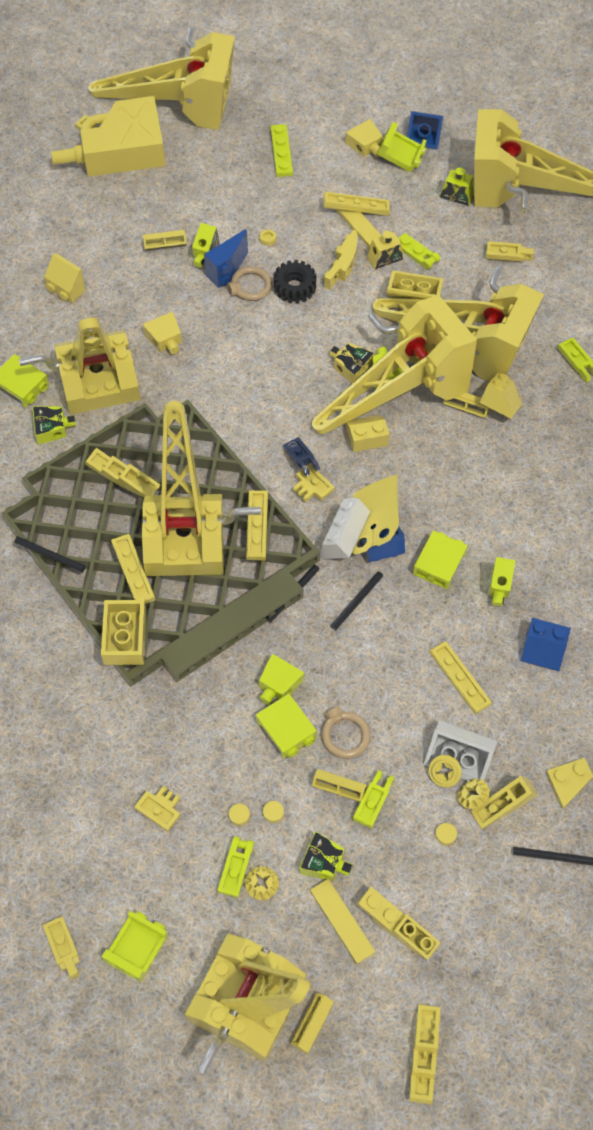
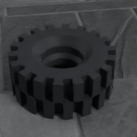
(299, 272)

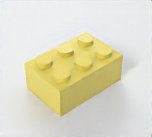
(123, 632)

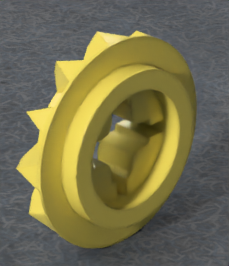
(440, 778)
(473, 801)
(261, 892)

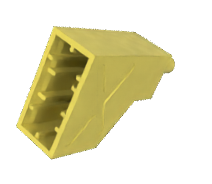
(123, 142)

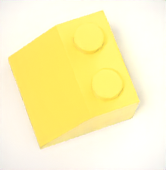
(64, 278)
(502, 396)
(368, 433)

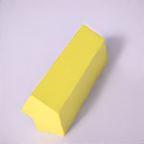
(164, 239)
(469, 399)
(341, 782)
(312, 1023)

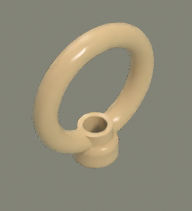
(234, 286)
(334, 717)

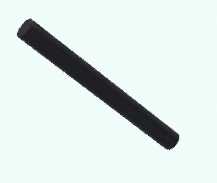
(50, 554)
(302, 582)
(356, 601)
(556, 856)

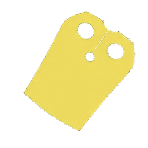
(382, 502)

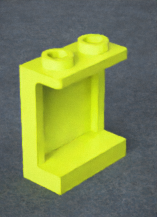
(401, 149)
(22, 381)
(440, 559)
(287, 726)
(136, 946)

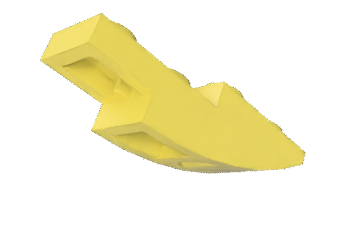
(344, 261)
(397, 924)

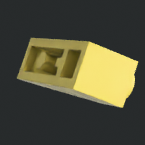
(505, 801)

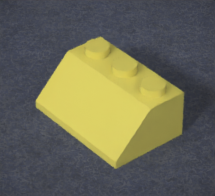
(413, 286)

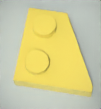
(569, 780)

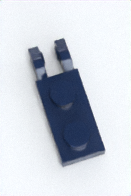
(301, 455)

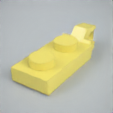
(508, 251)
(62, 946)

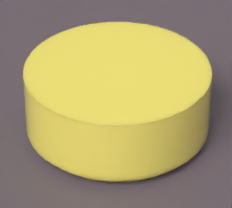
(268, 237)
(273, 811)
(239, 814)
(446, 834)

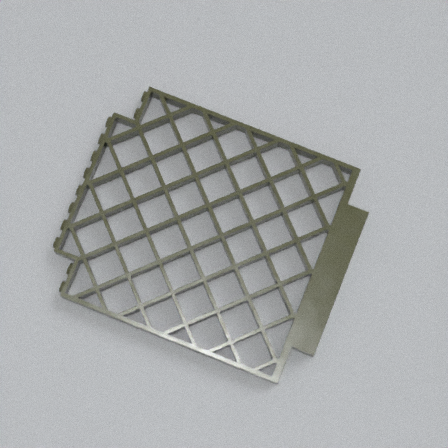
(226, 623)

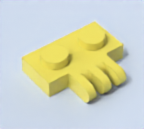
(313, 485)
(159, 808)

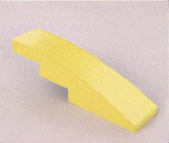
(121, 474)
(425, 1054)

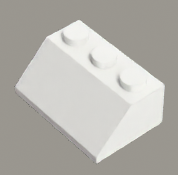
(345, 529)
(470, 749)

